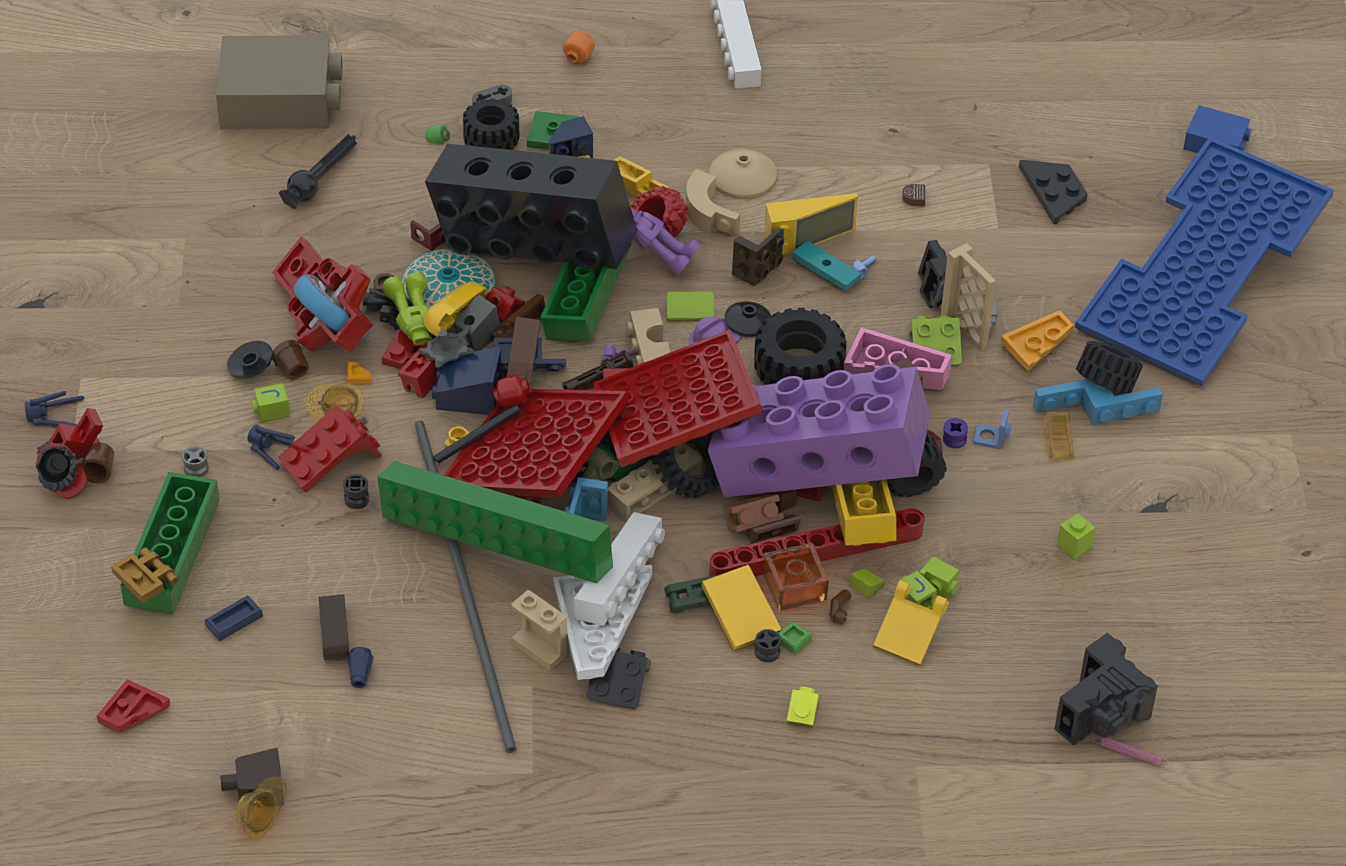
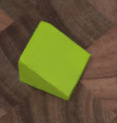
(866, 582)

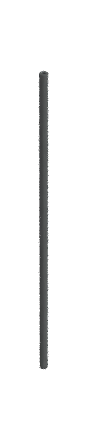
(471, 610)

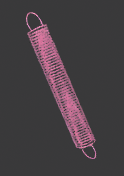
(1129, 750)

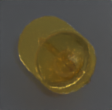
(326, 396)
(260, 807)

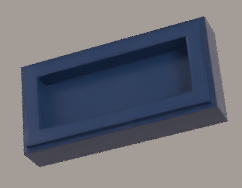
(233, 618)

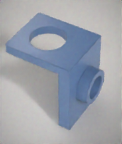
(999, 433)

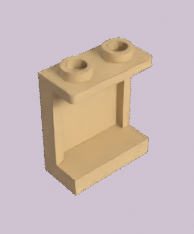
(542, 631)

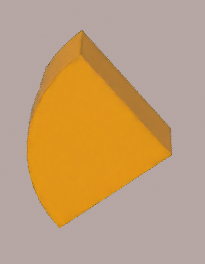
(357, 375)

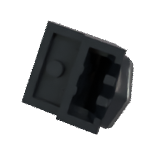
(932, 273)

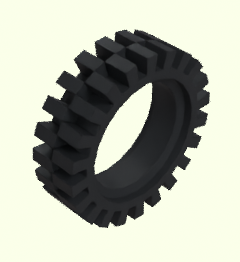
(679, 479)

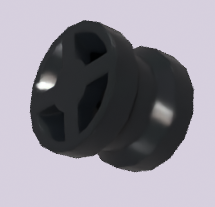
(770, 639)

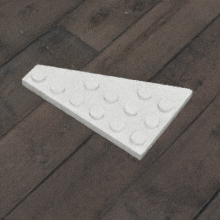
(590, 643)

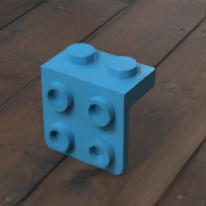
(589, 499)

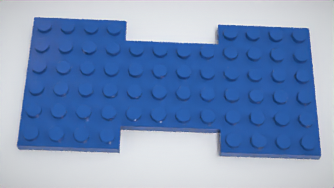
(1180, 299)

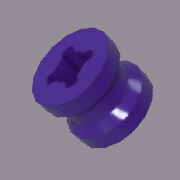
(955, 433)

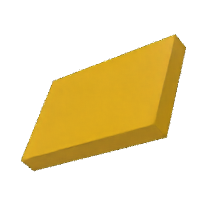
(740, 606)

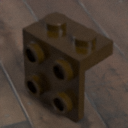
(755, 261)

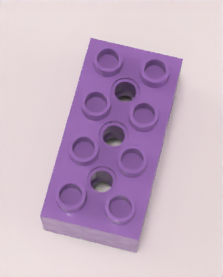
(825, 433)

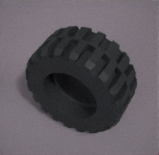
(798, 330)

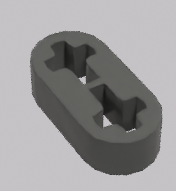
(498, 92)

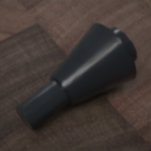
(375, 300)

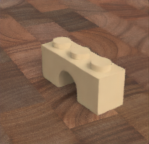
(647, 333)

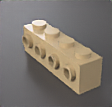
(643, 486)

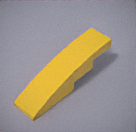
(636, 178)

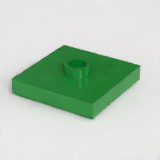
(543, 128)

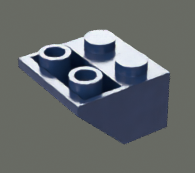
(572, 138)

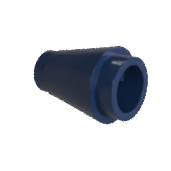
(360, 664)

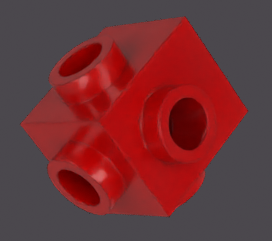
(505, 301)

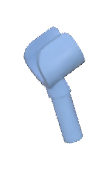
(862, 267)

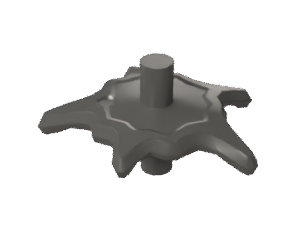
(447, 347)

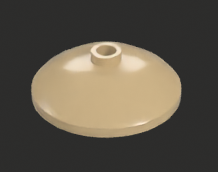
(743, 173)

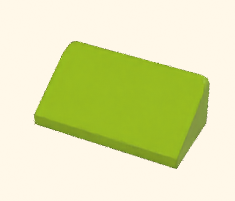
(689, 305)

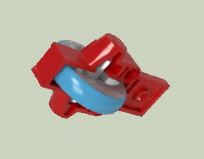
(324, 298)

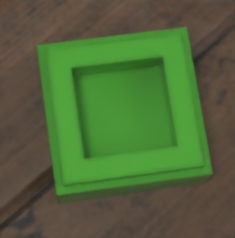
(794, 637)

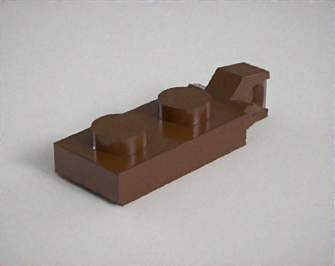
(531, 309)

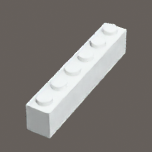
(737, 43)
(630, 553)

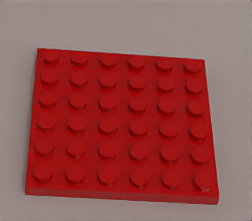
(680, 397)
(542, 444)

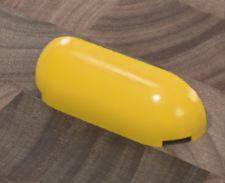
(449, 308)

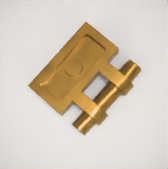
(139, 579)

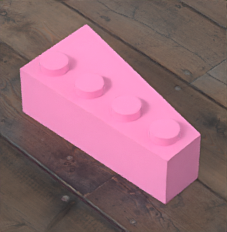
(877, 349)

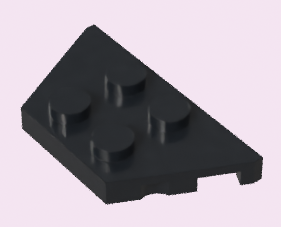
(1054, 186)

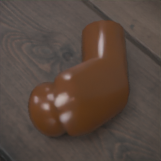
(837, 602)

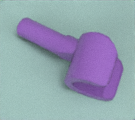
(611, 352)

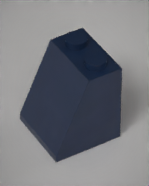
(469, 382)

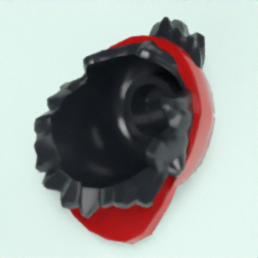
(60, 470)

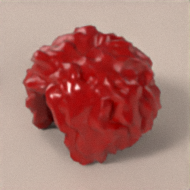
(666, 206)

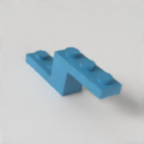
(1097, 401)

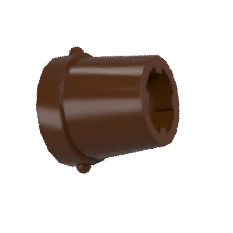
(290, 359)
(98, 463)

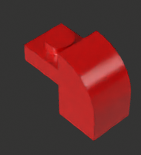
(79, 437)

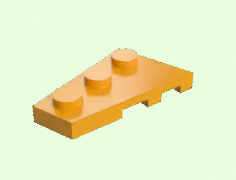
(1037, 339)

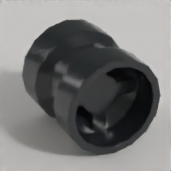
(356, 491)

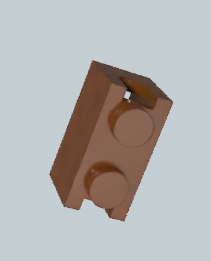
(752, 512)

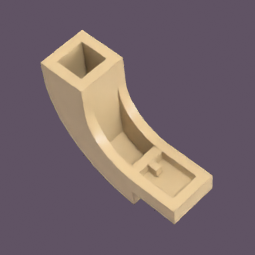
(703, 211)

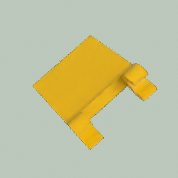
(909, 626)

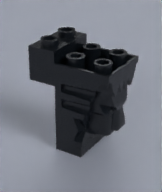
(1108, 694)

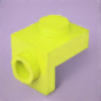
(803, 706)

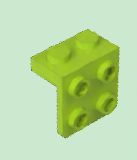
(938, 334)

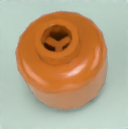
(578, 46)

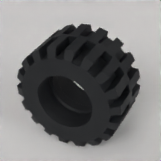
(491, 124)
(1109, 367)
(930, 472)

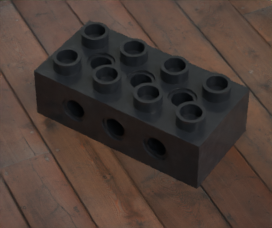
(532, 206)

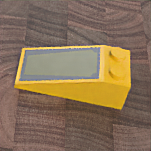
(811, 219)

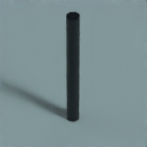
(476, 434)

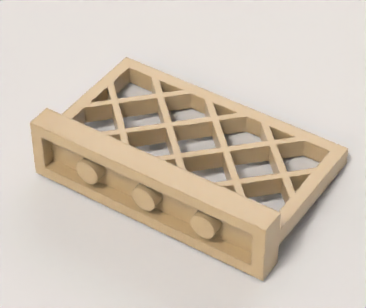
(957, 295)

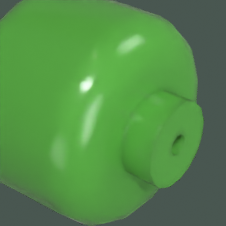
(437, 134)

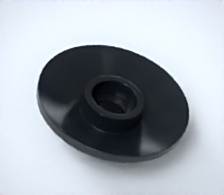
(746, 317)
(250, 359)

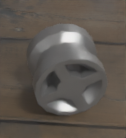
(195, 461)

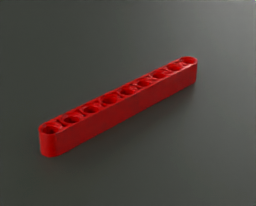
(827, 542)

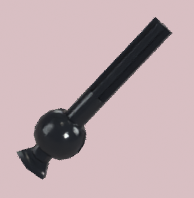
(304, 184)

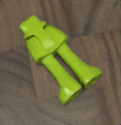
(410, 318)

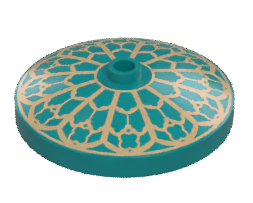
(447, 271)

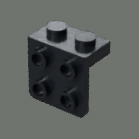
(622, 680)

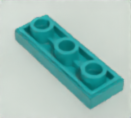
(826, 265)

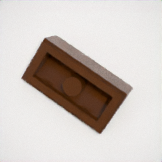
(787, 525)

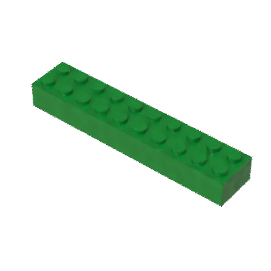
(496, 521)

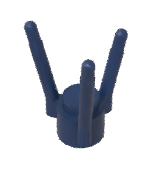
(37, 408)
(263, 438)

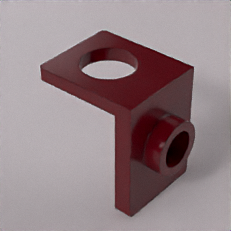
(432, 237)

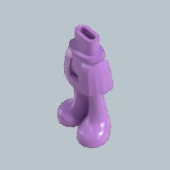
(651, 228)

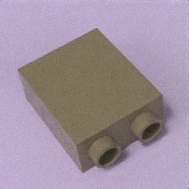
(277, 82)

